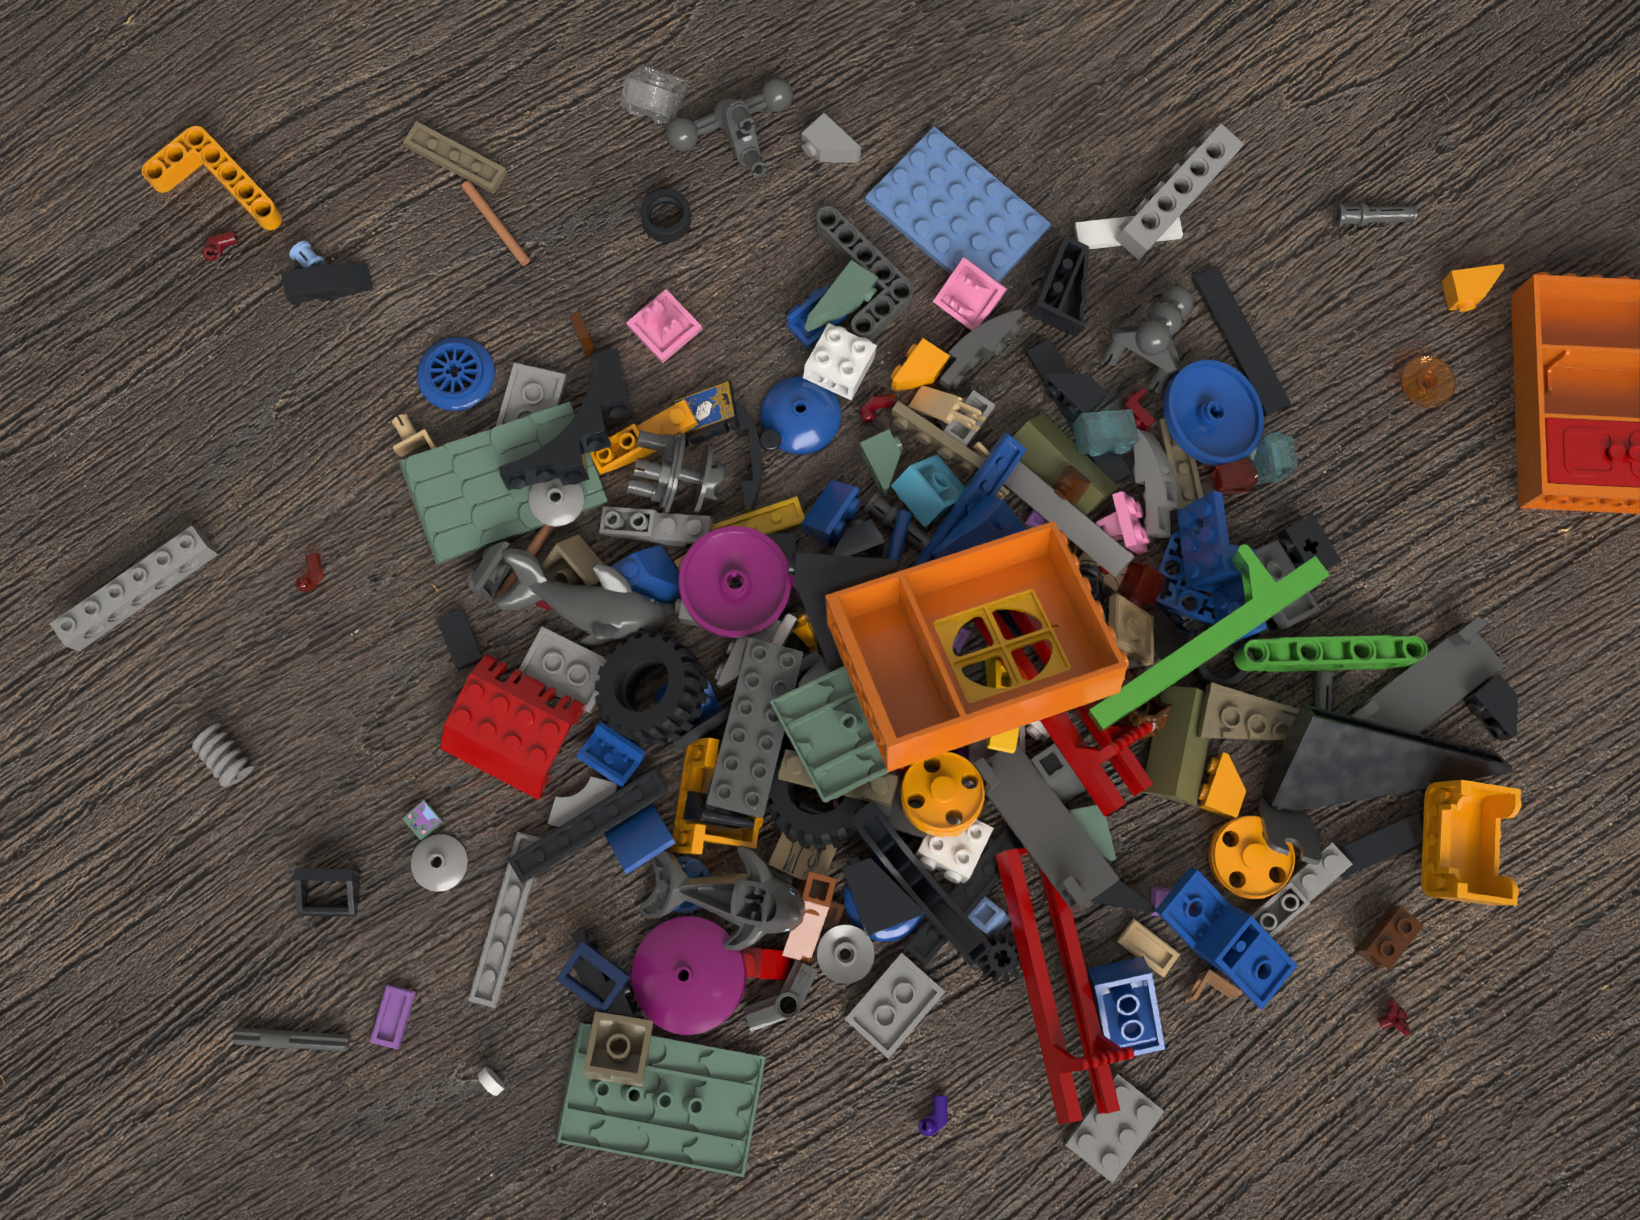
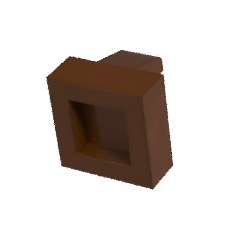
(1071, 485)

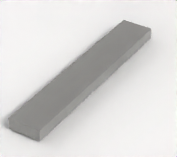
(1070, 519)
(502, 932)

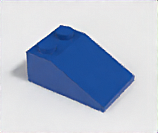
(984, 523)
(1127, 1005)

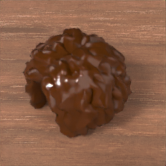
(1152, 710)

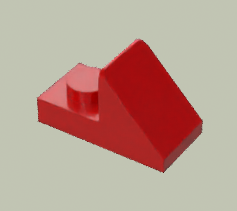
(766, 963)

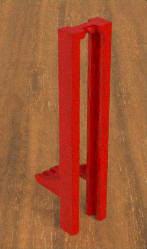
(1082, 758)
(1097, 1048)

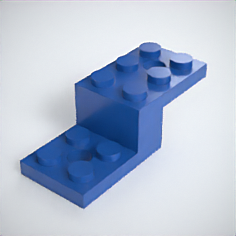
(1209, 555)
(1226, 937)

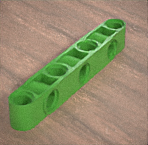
(1330, 653)

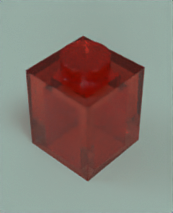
(1234, 477)
(1141, 584)

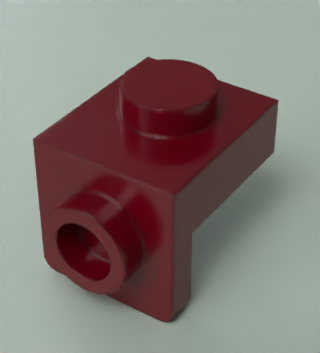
(1142, 417)

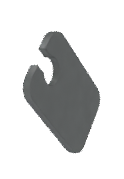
(1290, 827)

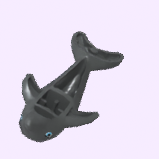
(603, 611)
(747, 899)

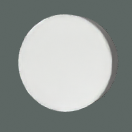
(491, 1081)

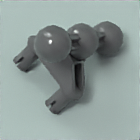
(736, 120)
(1153, 338)

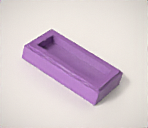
(393, 1016)

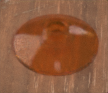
(1436, 374)

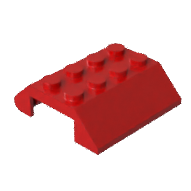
(509, 726)

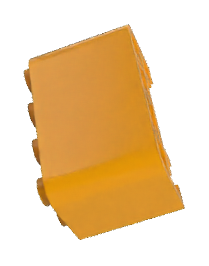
(1464, 842)

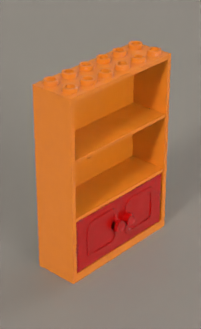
(1577, 392)

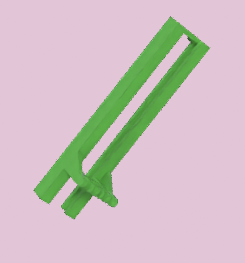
(1262, 601)

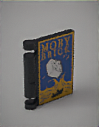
(712, 410)

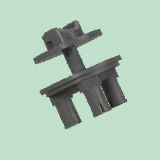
(668, 473)

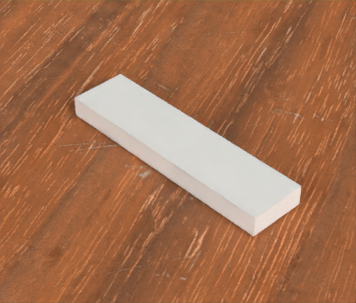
(1105, 231)

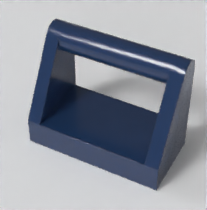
(603, 964)

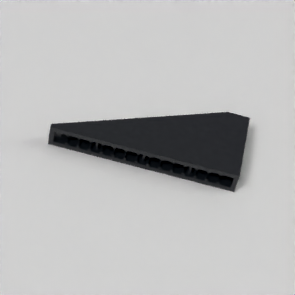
(821, 575)
(1350, 759)

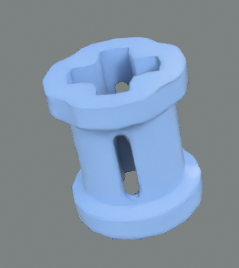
(307, 257)

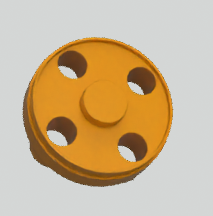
(942, 794)
(1248, 858)

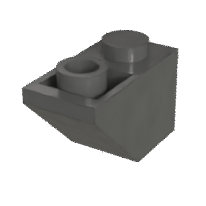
(1058, 773)

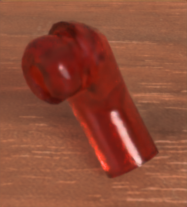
(314, 575)

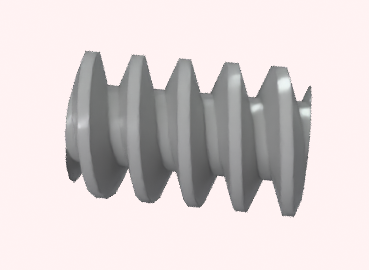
(220, 757)

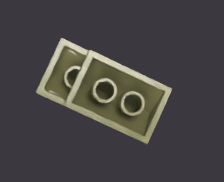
(1052, 451)
(1176, 756)

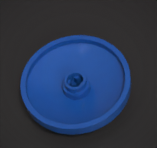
(1213, 412)

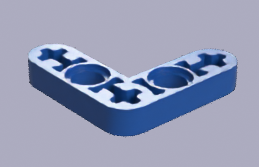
(1177, 592)

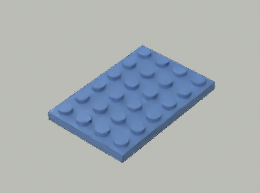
(956, 208)

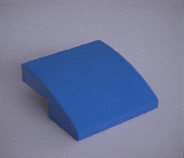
(639, 838)

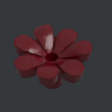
(1395, 1018)

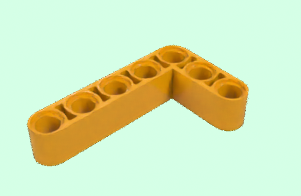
(205, 153)

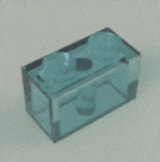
(1105, 432)
(1274, 458)

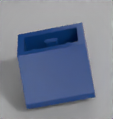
(831, 511)

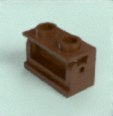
(1389, 938)

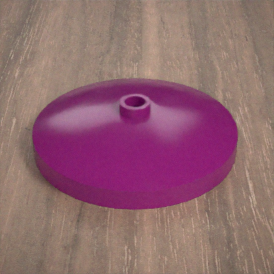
(730, 556)
(714, 979)

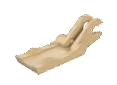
(945, 407)

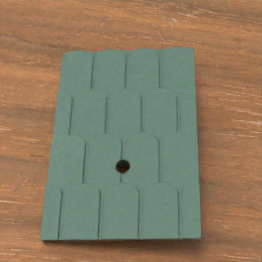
(462, 492)
(830, 734)
(689, 1112)

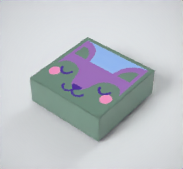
(422, 820)

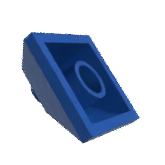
(651, 574)

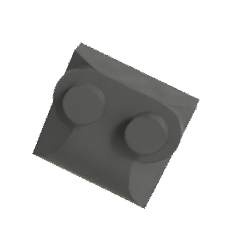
(490, 572)

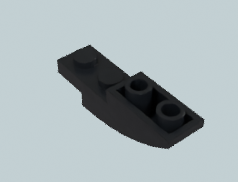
(600, 984)

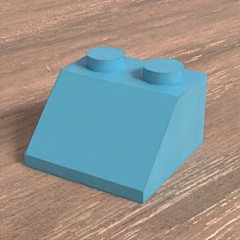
(928, 489)

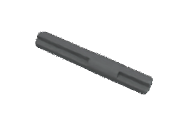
(291, 1039)

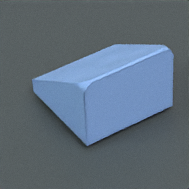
(988, 917)

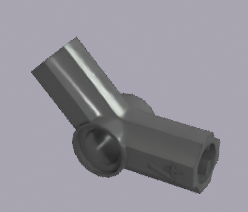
(769, 1011)

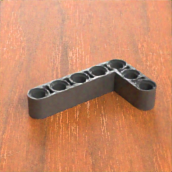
(877, 264)

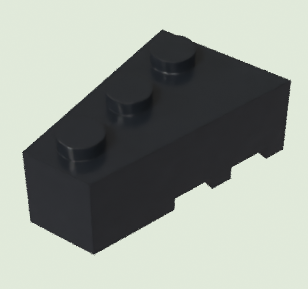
(1062, 288)

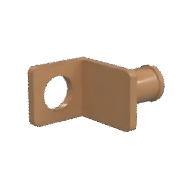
(1217, 980)

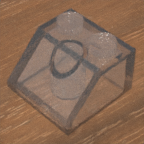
(653, 93)

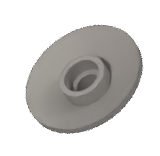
(559, 512)
(453, 864)
(860, 950)

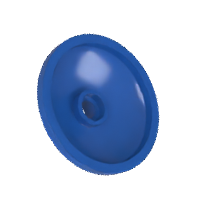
(803, 431)

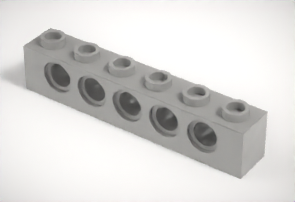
(1222, 146)
(134, 589)

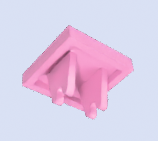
(970, 294)
(664, 326)
(1126, 523)

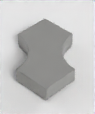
(569, 807)

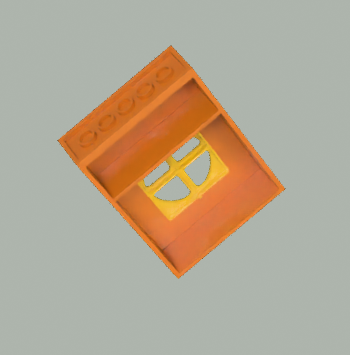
(903, 628)

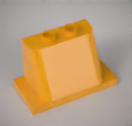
(696, 775)

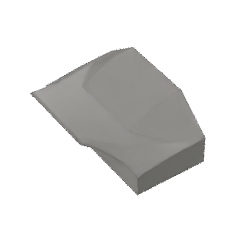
(959, 431)

